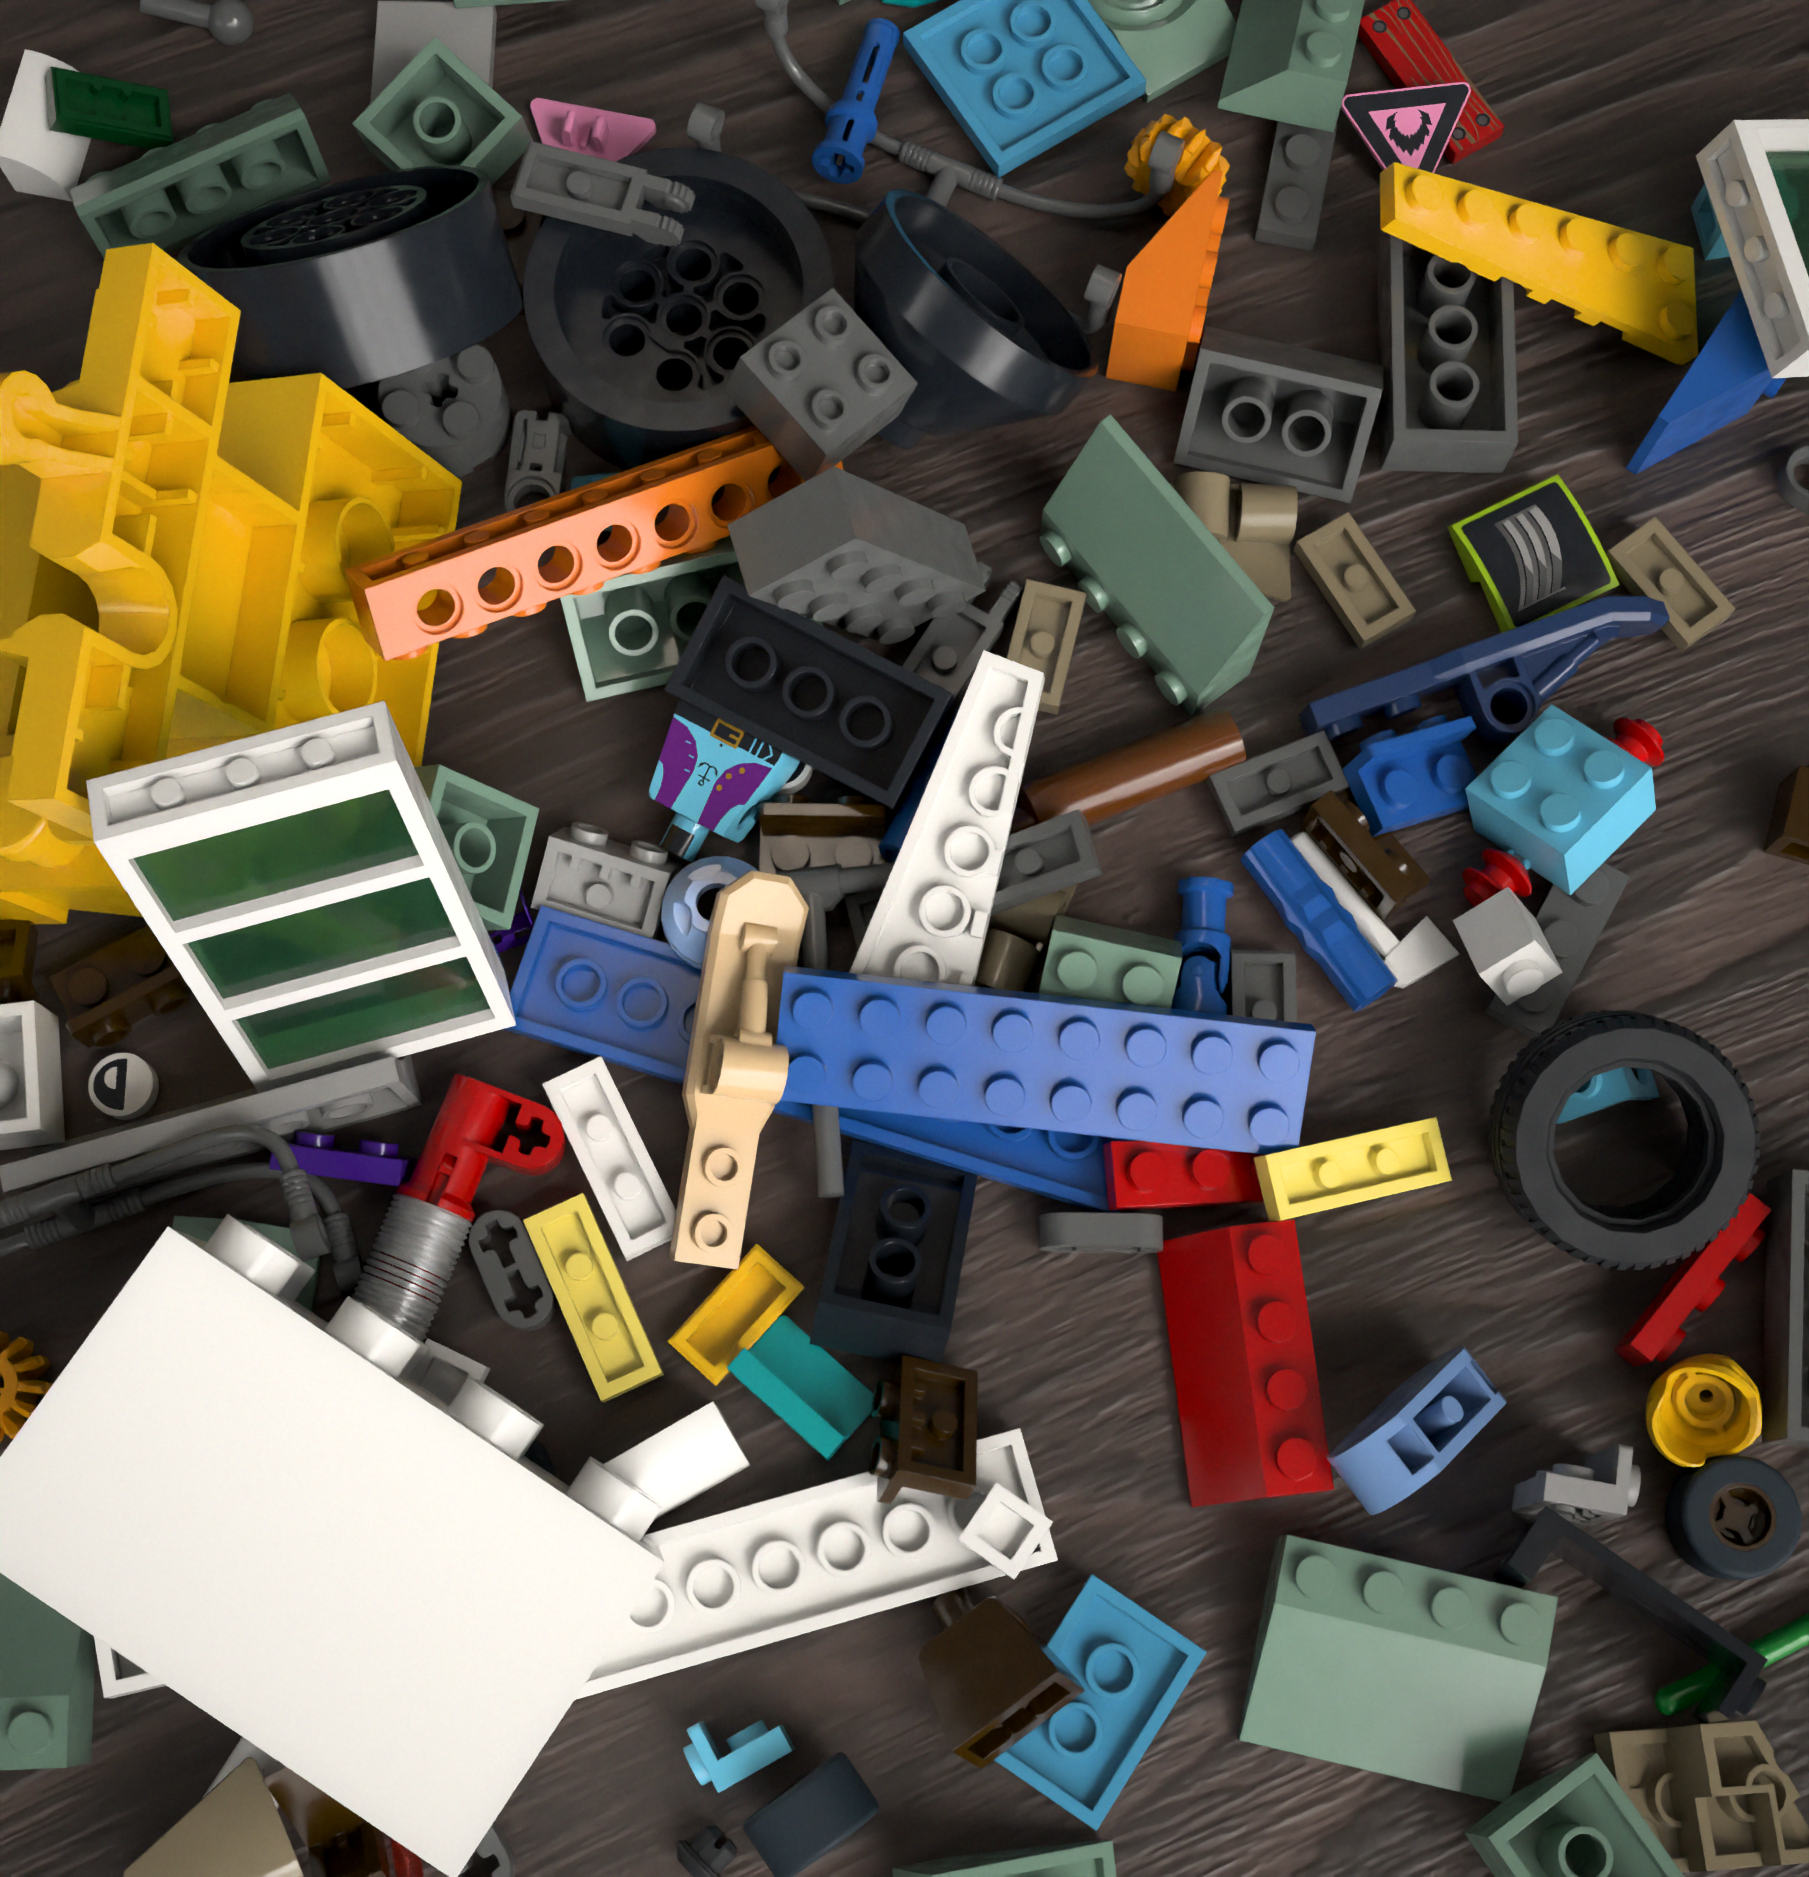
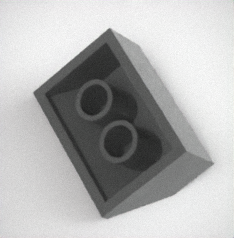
(1279, 414)

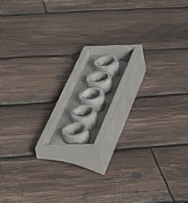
(307, 1106)

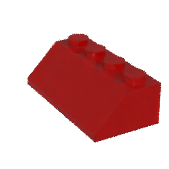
(1244, 1364)

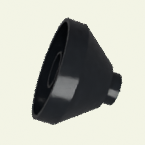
(963, 323)

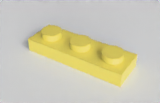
(1352, 1169)
(593, 1297)

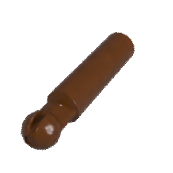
(1134, 772)

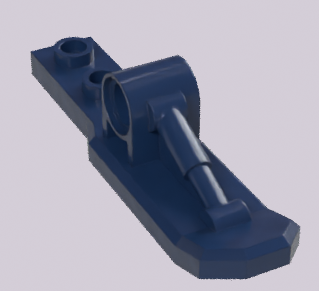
(1515, 666)

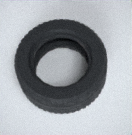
(1708, 1180)

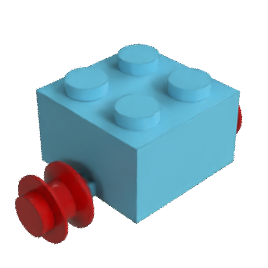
(1560, 802)

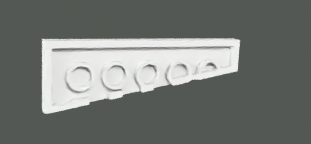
(951, 860)

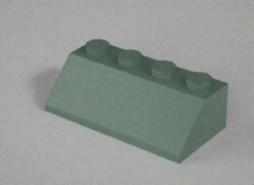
(1291, 60)
(203, 179)
(641, 623)
(1571, 1827)

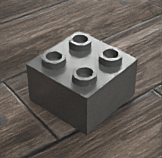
(820, 385)

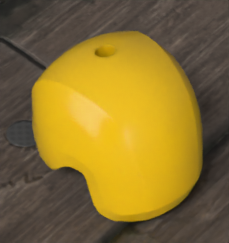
(1693, 1427)

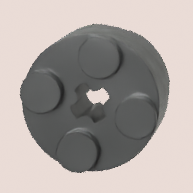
(451, 409)

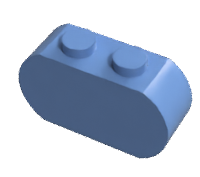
(1416, 1430)

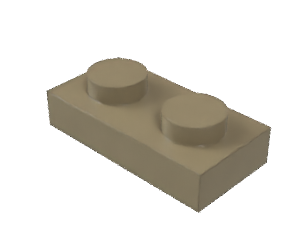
(1659, 568)
(1354, 580)
(1047, 636)

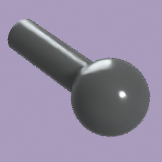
(227, 20)

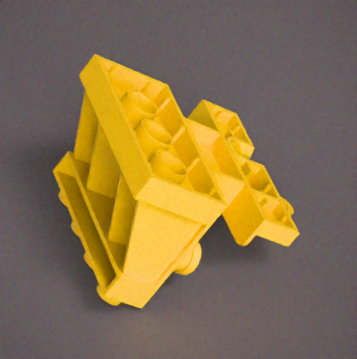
(181, 566)

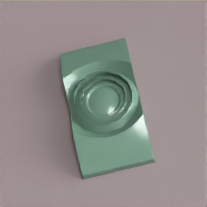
(1169, 37)

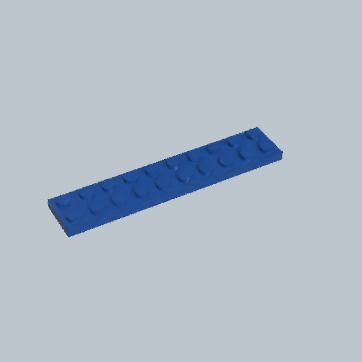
(636, 1008)

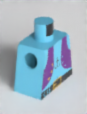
(714, 779)

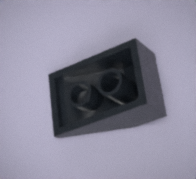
(894, 1256)

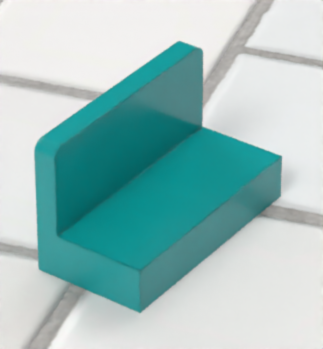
(804, 1386)

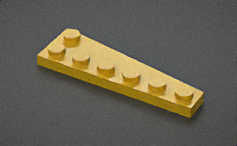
(1556, 255)

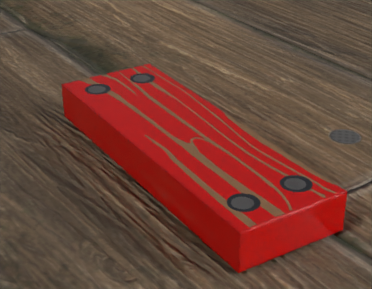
(1417, 57)

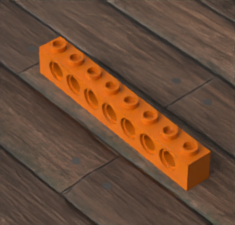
(453, 563)

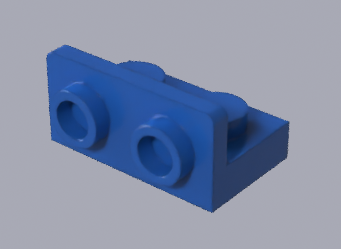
(1412, 774)

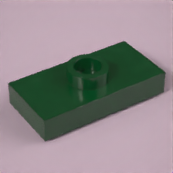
(108, 109)

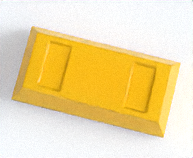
(736, 1314)

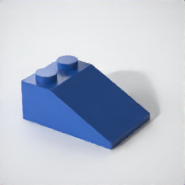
(1714, 391)

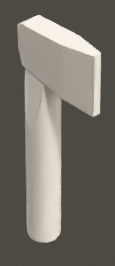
(1410, 959)

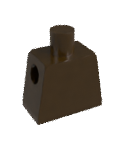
(990, 1676)

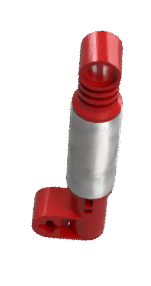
(435, 1206)

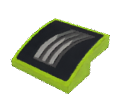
(1533, 554)

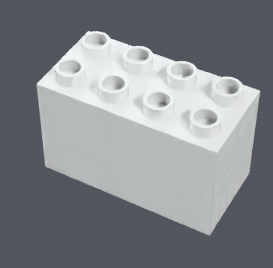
(321, 1538)

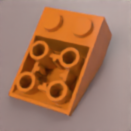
(1168, 293)

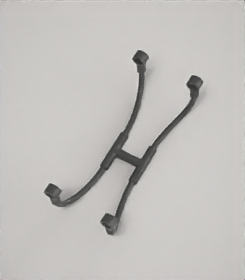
(707, 123)
(75, 1216)

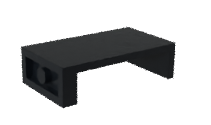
(1737, 1683)

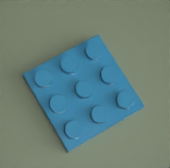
(1023, 72)

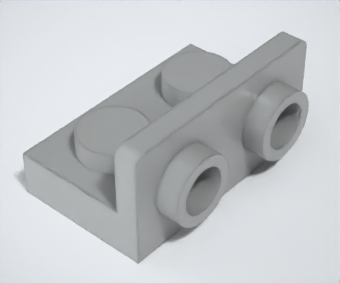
(605, 879)
(1585, 1493)

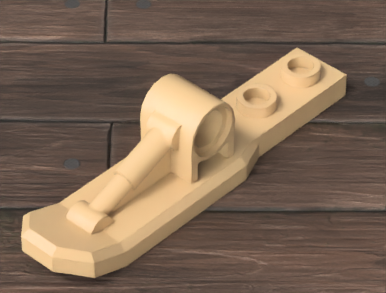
(734, 1061)

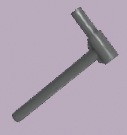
(822, 891)

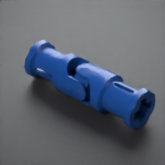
(1203, 935)

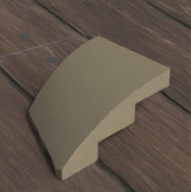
(1710, 1794)

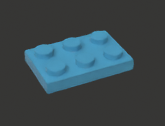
(1131, 1681)

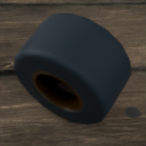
(1757, 1510)
(811, 1816)

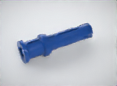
(875, 50)

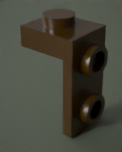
(336, 1837)

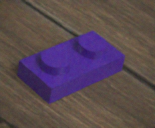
(371, 1163)

